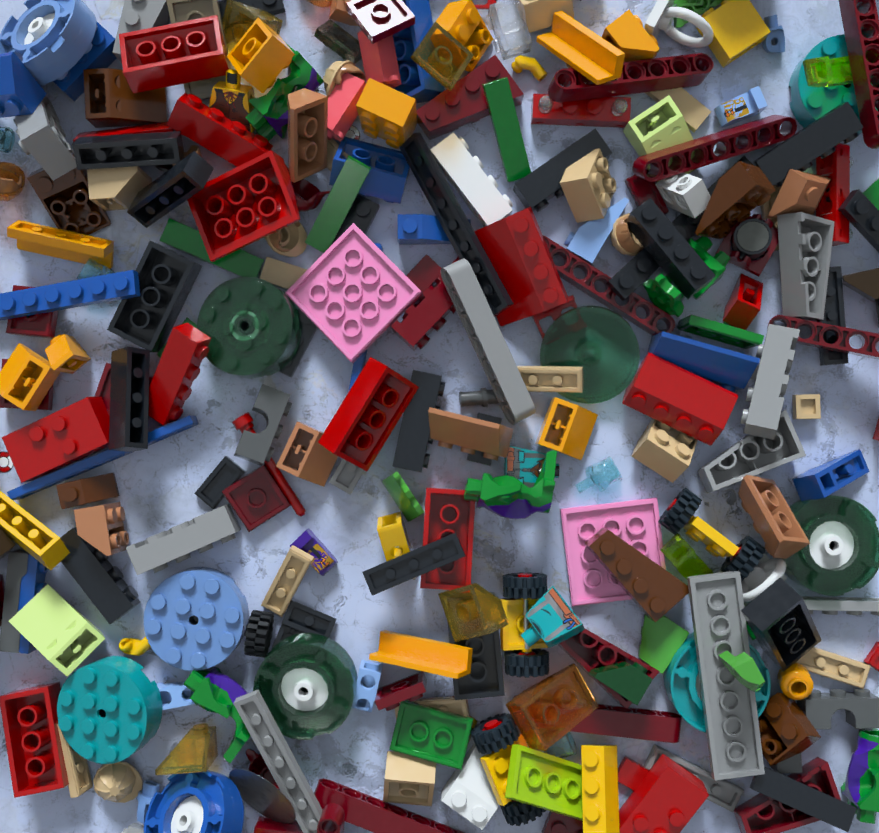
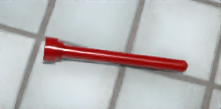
(245, 423)

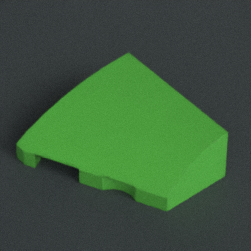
(660, 642)
(743, 669)

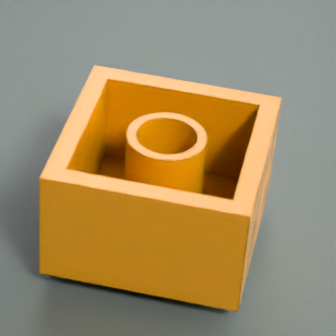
(260, 55)

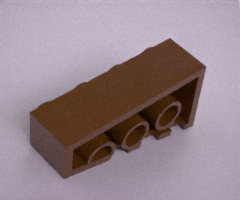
(640, 577)

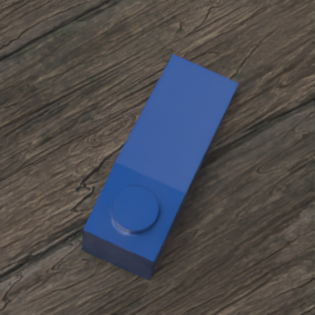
(421, 230)
(830, 476)

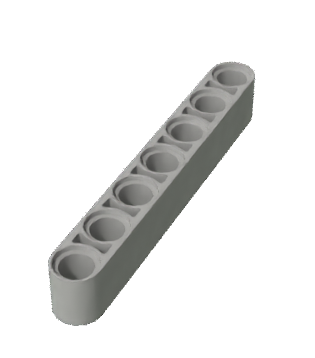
(487, 341)

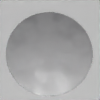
(263, 796)

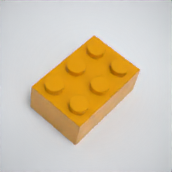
(386, 113)

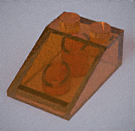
(552, 707)

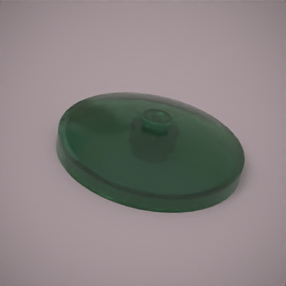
(597, 342)

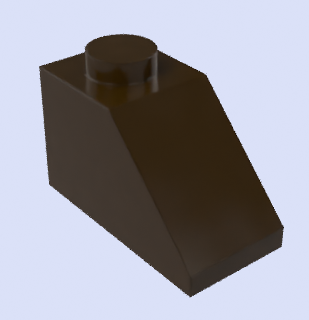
(864, 283)

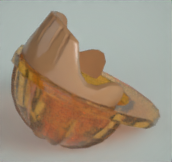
(11, 181)

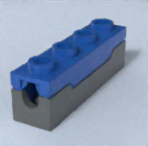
(23, 581)

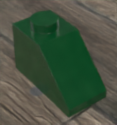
(624, 679)

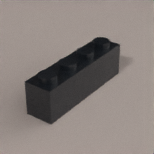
(809, 143)
(128, 150)
(544, 182)
(170, 189)
(669, 249)
(129, 399)
(415, 427)
(98, 578)

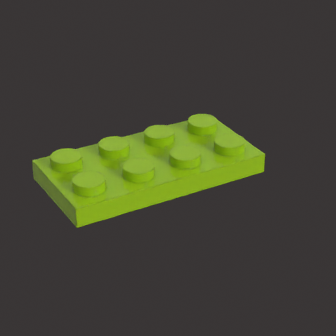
(545, 781)

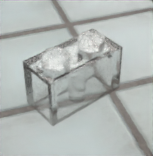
(509, 28)

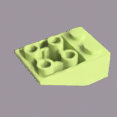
(658, 129)
(57, 630)

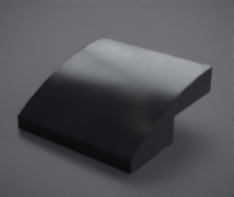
(304, 620)

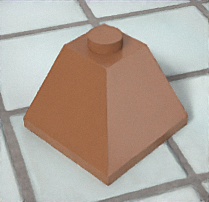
(799, 193)

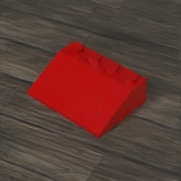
(244, 205)
(522, 265)

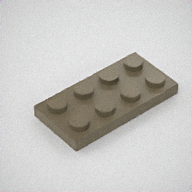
(194, 9)

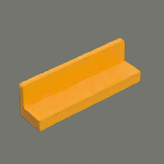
(583, 49)
(61, 243)
(423, 654)

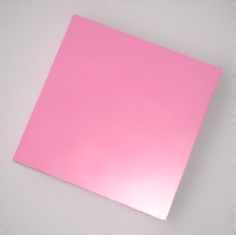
(353, 293)
(631, 521)

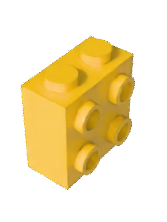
(735, 29)

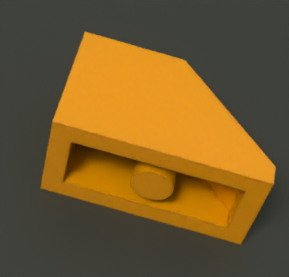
(66, 354)

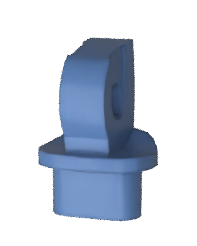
(776, 33)
(144, 797)

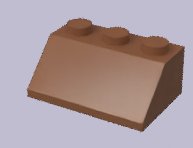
(307, 133)
(469, 433)
(772, 516)

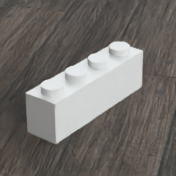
(470, 181)

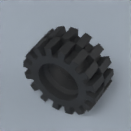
(259, 633)

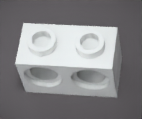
(684, 194)

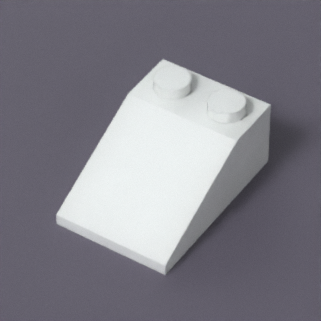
(470, 791)

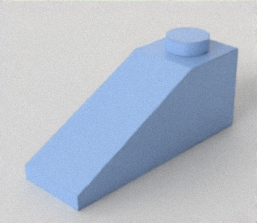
(592, 235)

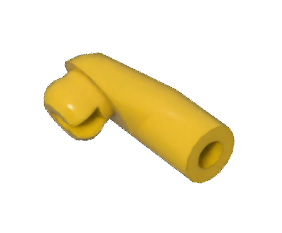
(531, 64)
(134, 646)

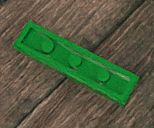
(506, 129)
(338, 204)

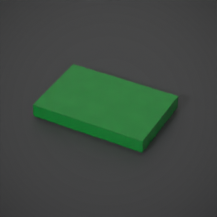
(719, 332)
(431, 734)

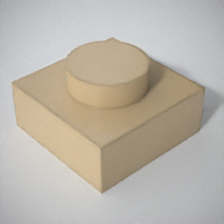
(806, 406)

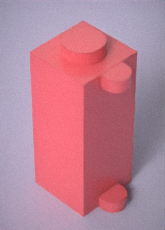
(380, 60)
(342, 106)

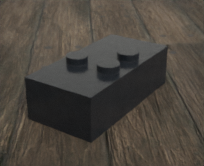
(164, 287)
(781, 624)
(486, 668)

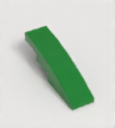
(190, 241)

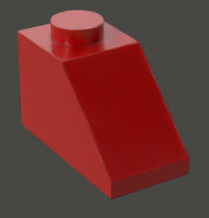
(743, 302)

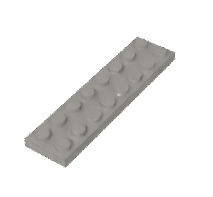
(727, 704)

